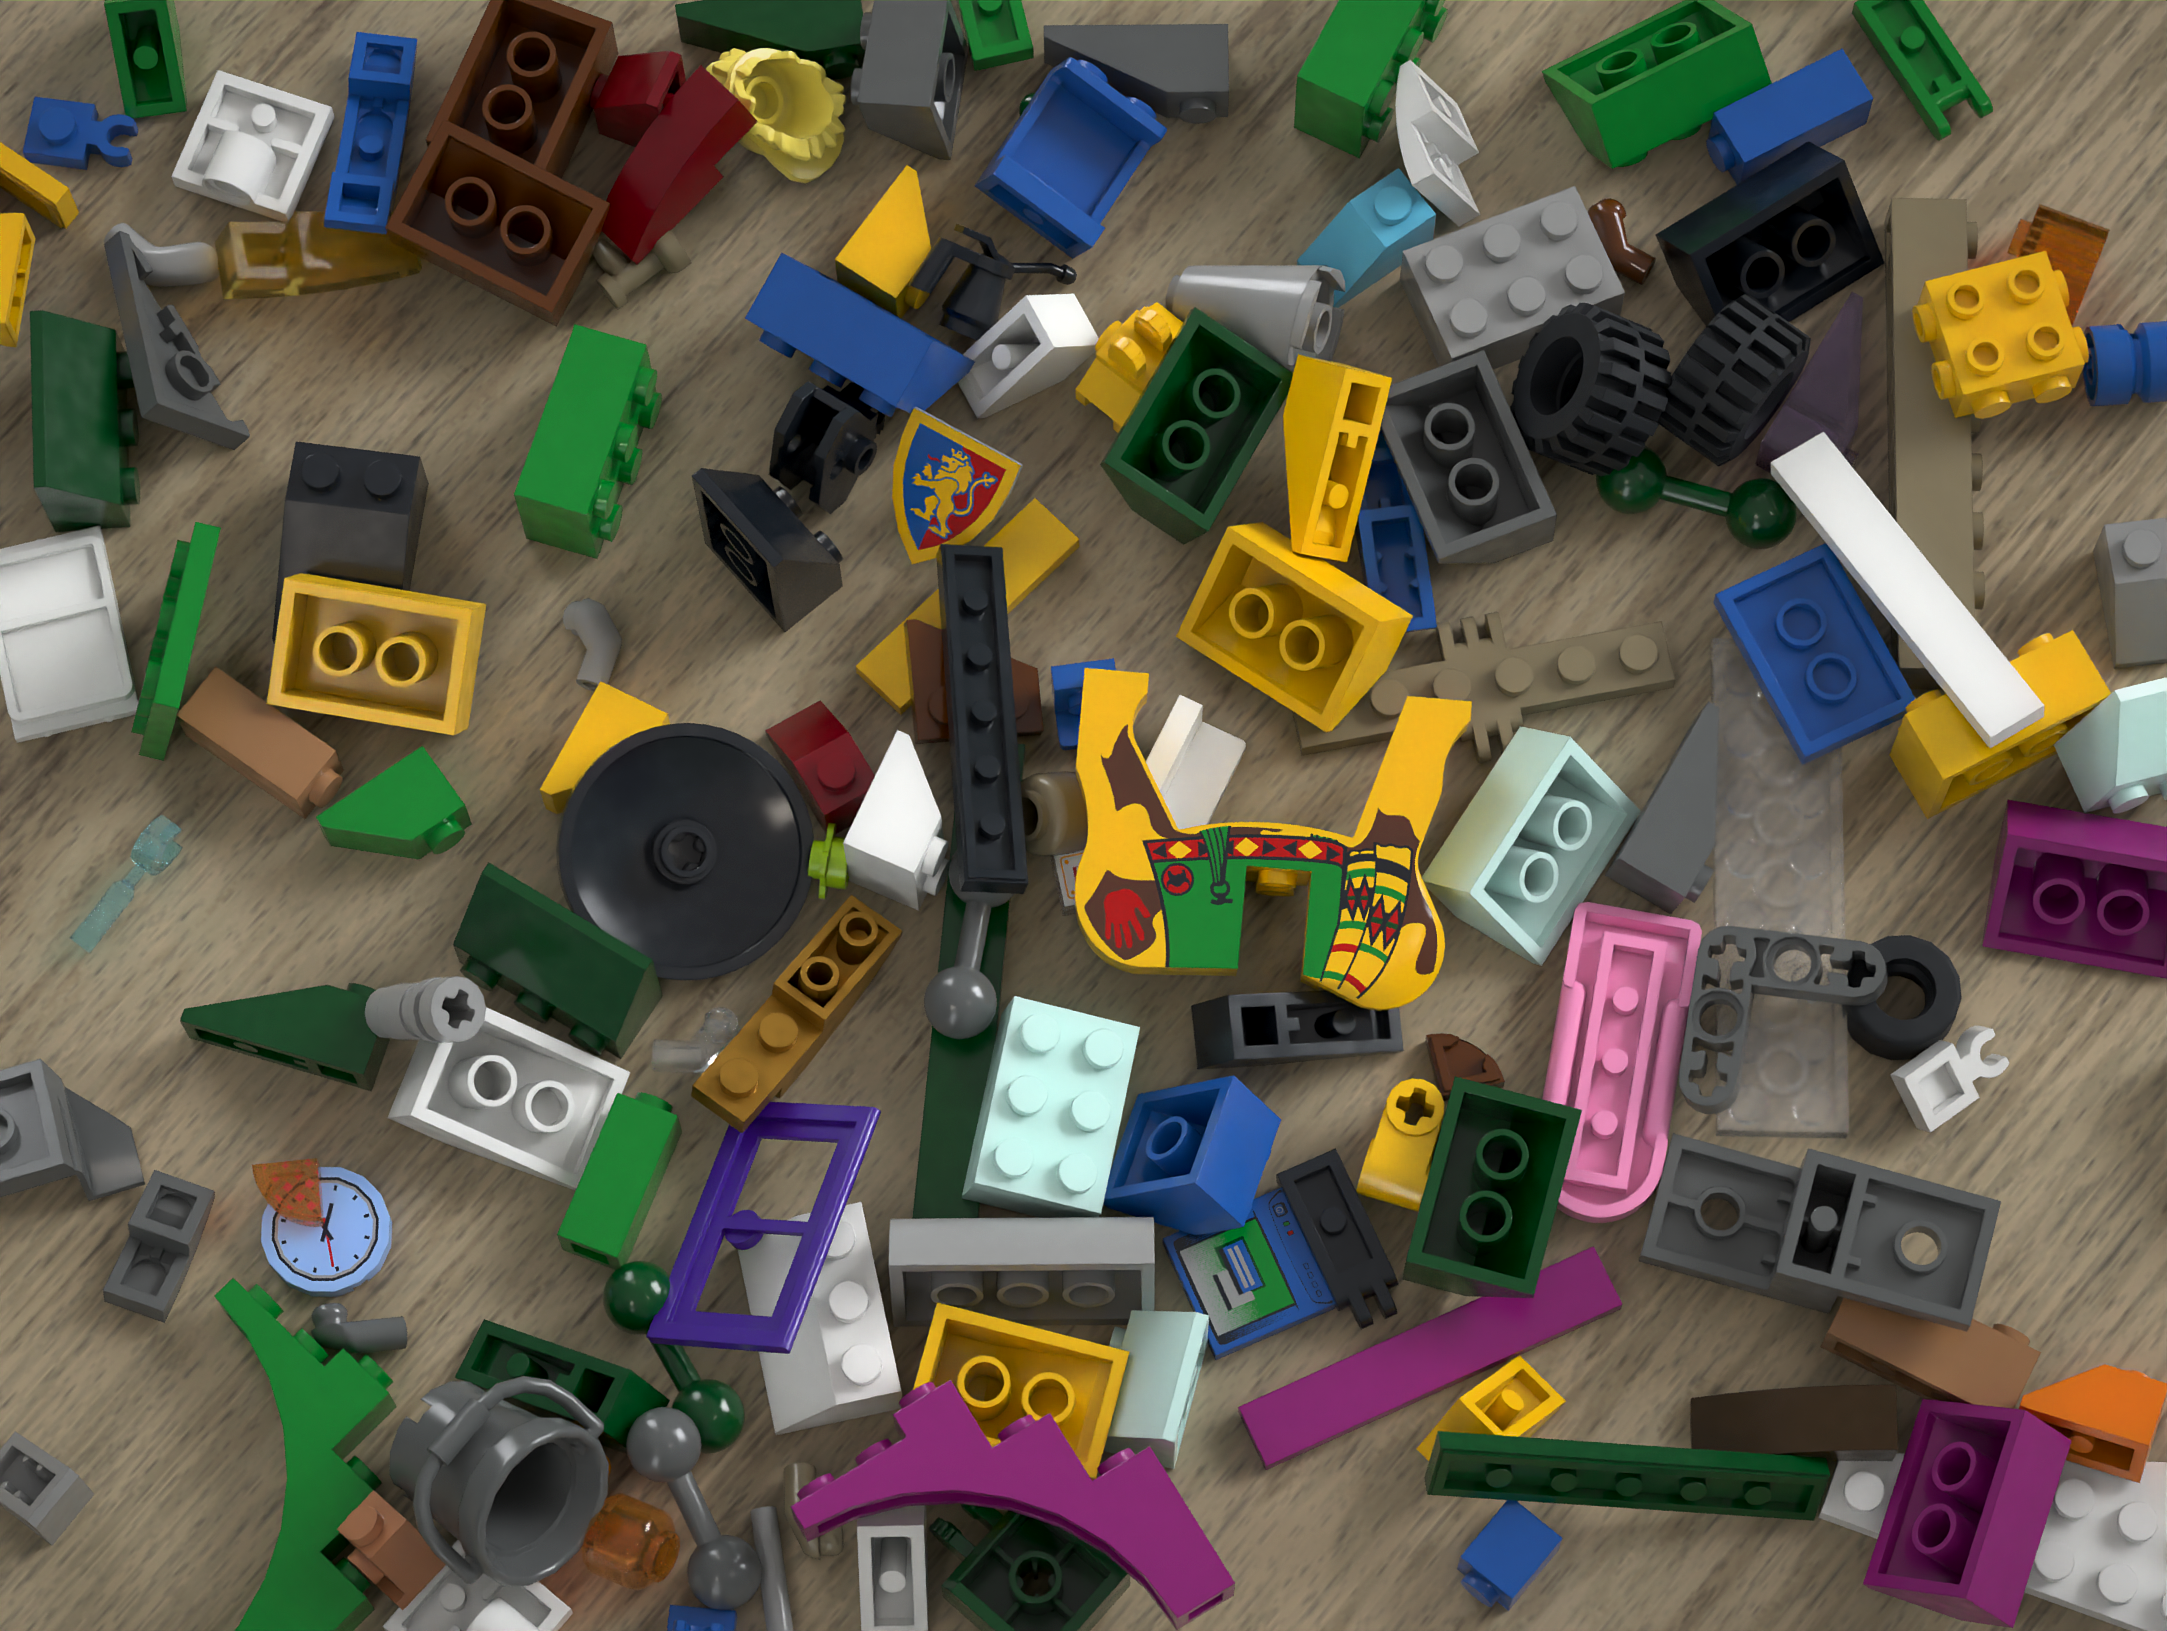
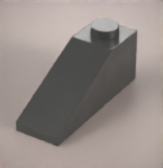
(1167, 66)
(1677, 825)

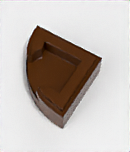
(1461, 1059)

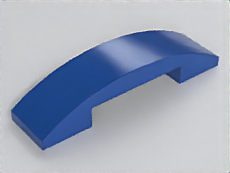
(372, 133)

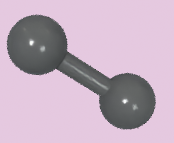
(961, 998)
(722, 1568)

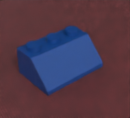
(853, 339)

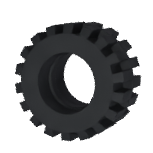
(1734, 379)
(1591, 389)

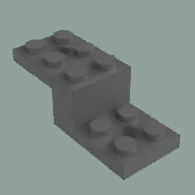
(1820, 1231)

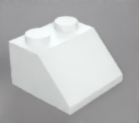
(898, 831)

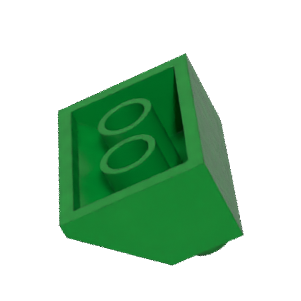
(1658, 80)

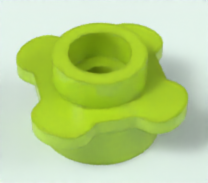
(829, 862)

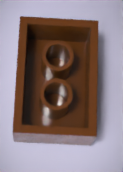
(530, 79)

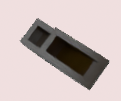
(1800, 1421)

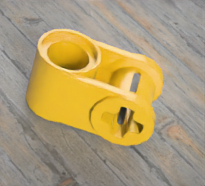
(1400, 1152)

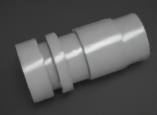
(427, 1010)

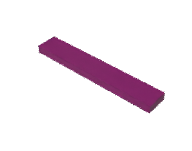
(1427, 1360)

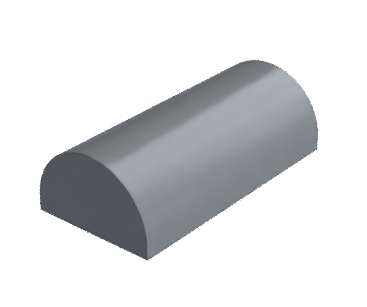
(1023, 1268)

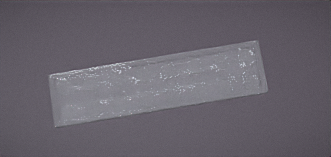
(1783, 872)

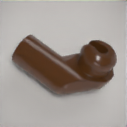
(1626, 259)

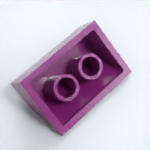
(2080, 889)
(1968, 1511)

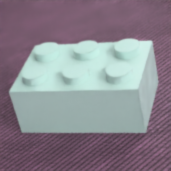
(1050, 1111)

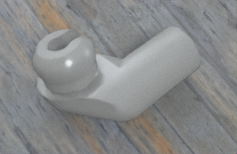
(599, 635)

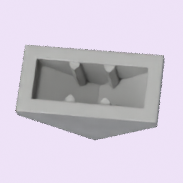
(39, 1488)

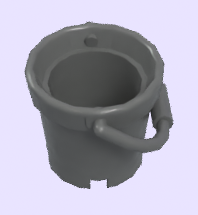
(502, 1478)

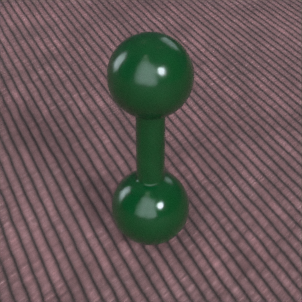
(1755, 512)
(631, 1301)

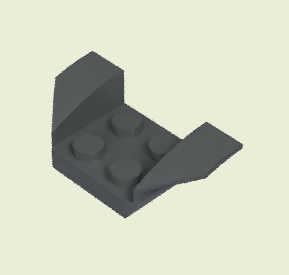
(58, 1134)

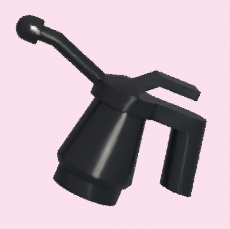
(978, 294)

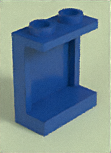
(1071, 155)

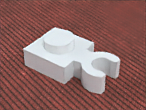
(1941, 1077)

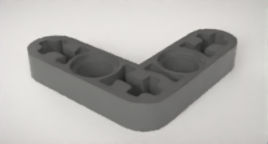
(1758, 976)

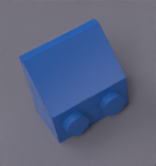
(1193, 1156)

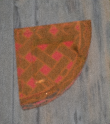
(293, 1190)

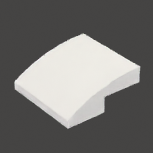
(1434, 143)

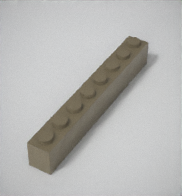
(1927, 446)

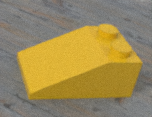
(1023, 1371)

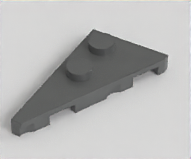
(164, 359)

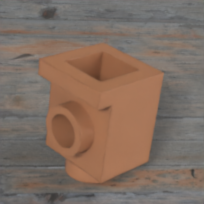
(389, 1550)

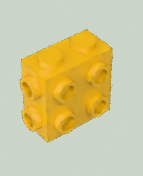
(2000, 336)

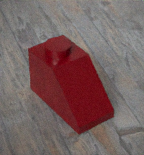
(635, 93)
(823, 764)

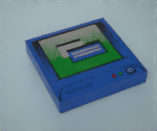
(1250, 1276)

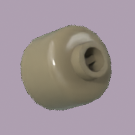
(1053, 814)

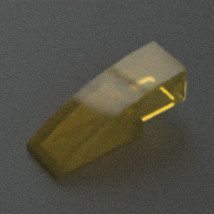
(305, 258)

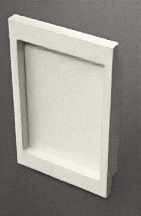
(62, 636)

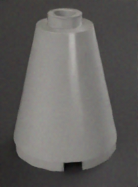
(1268, 306)

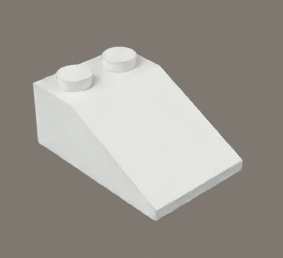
(511, 1098)

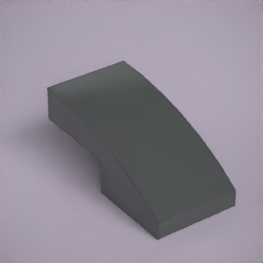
(160, 1246)

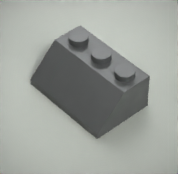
(1466, 464)

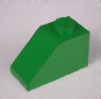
(147, 56)
(399, 812)

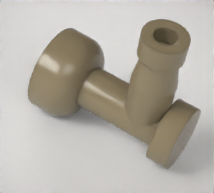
(625, 277)

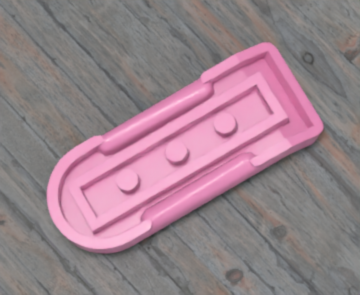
(1620, 1052)

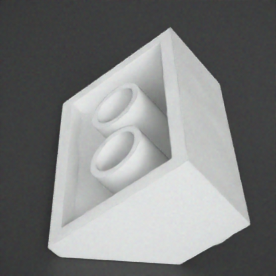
(843, 1349)

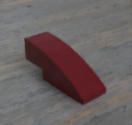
(674, 163)

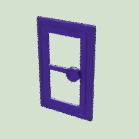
(677, 1320)

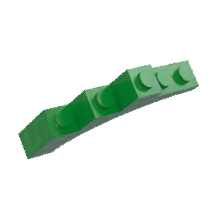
(323, 1420)

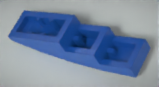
(1394, 542)

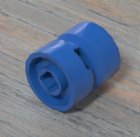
(2126, 364)

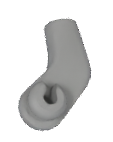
(174, 264)

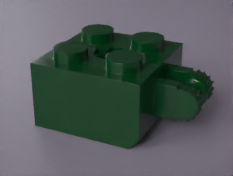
(990, 1581)

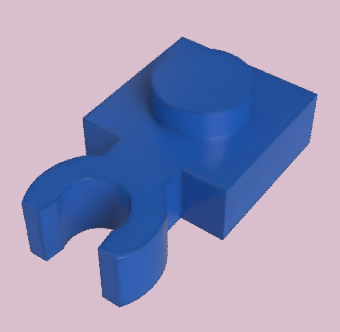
(68, 132)

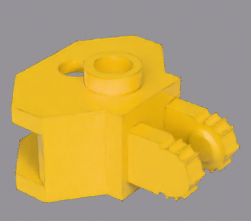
(1126, 361)

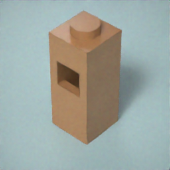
(261, 743)

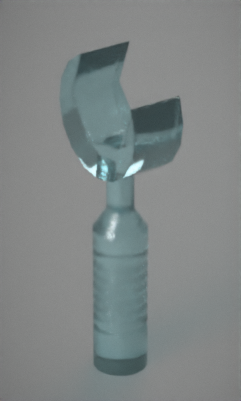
(151, 854)

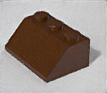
(498, 222)

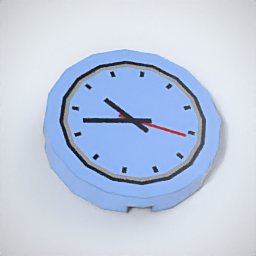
(344, 1251)

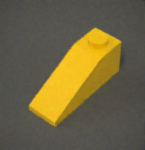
(1329, 449)

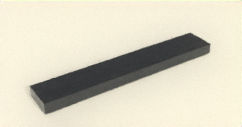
(981, 720)

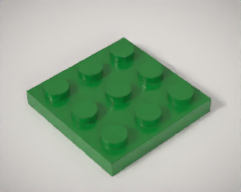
(174, 640)

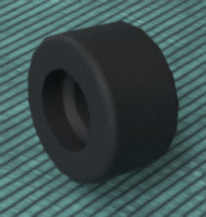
(1932, 972)

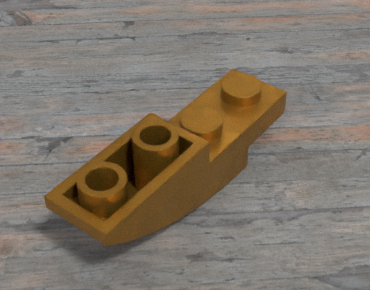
(798, 1016)

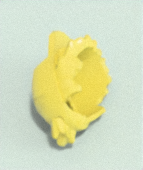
(793, 109)

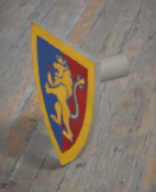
(946, 485)

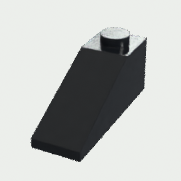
(1289, 1029)

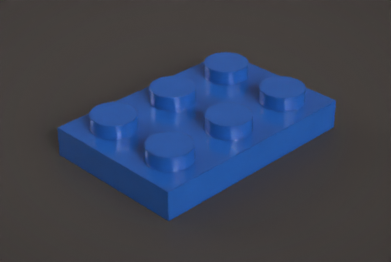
(1815, 653)

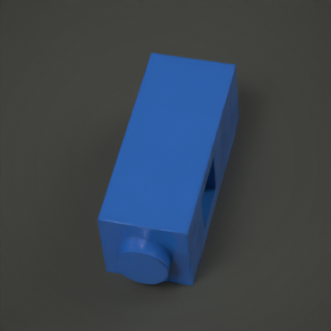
(1802, 107)

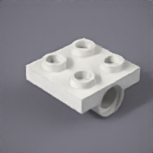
(253, 146)
(482, 1606)

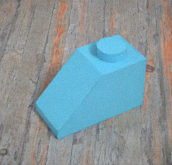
(1372, 234)

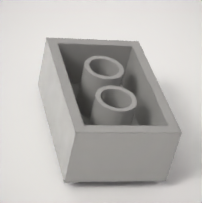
(1506, 277)

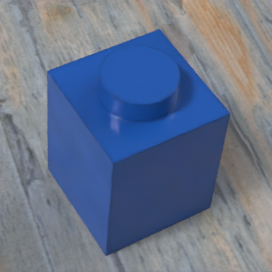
(1507, 1555)

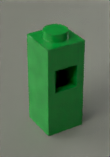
(620, 1180)

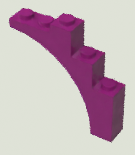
(946, 1459)

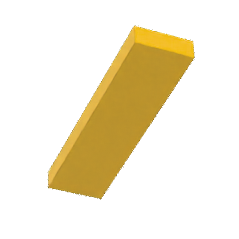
(1032, 549)

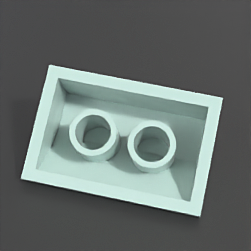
(1531, 843)

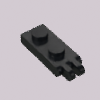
(1340, 1235)

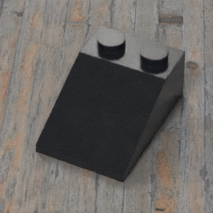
(351, 516)
(766, 544)

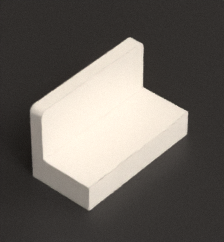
(1193, 764)

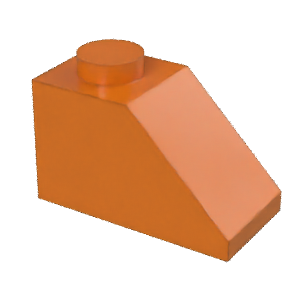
(2106, 1415)

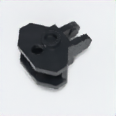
(829, 442)

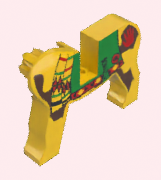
(1175, 896)

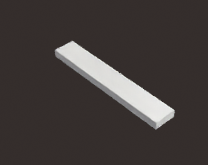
(1907, 590)

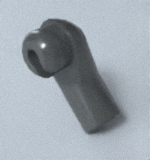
(357, 1337)

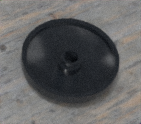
(687, 848)

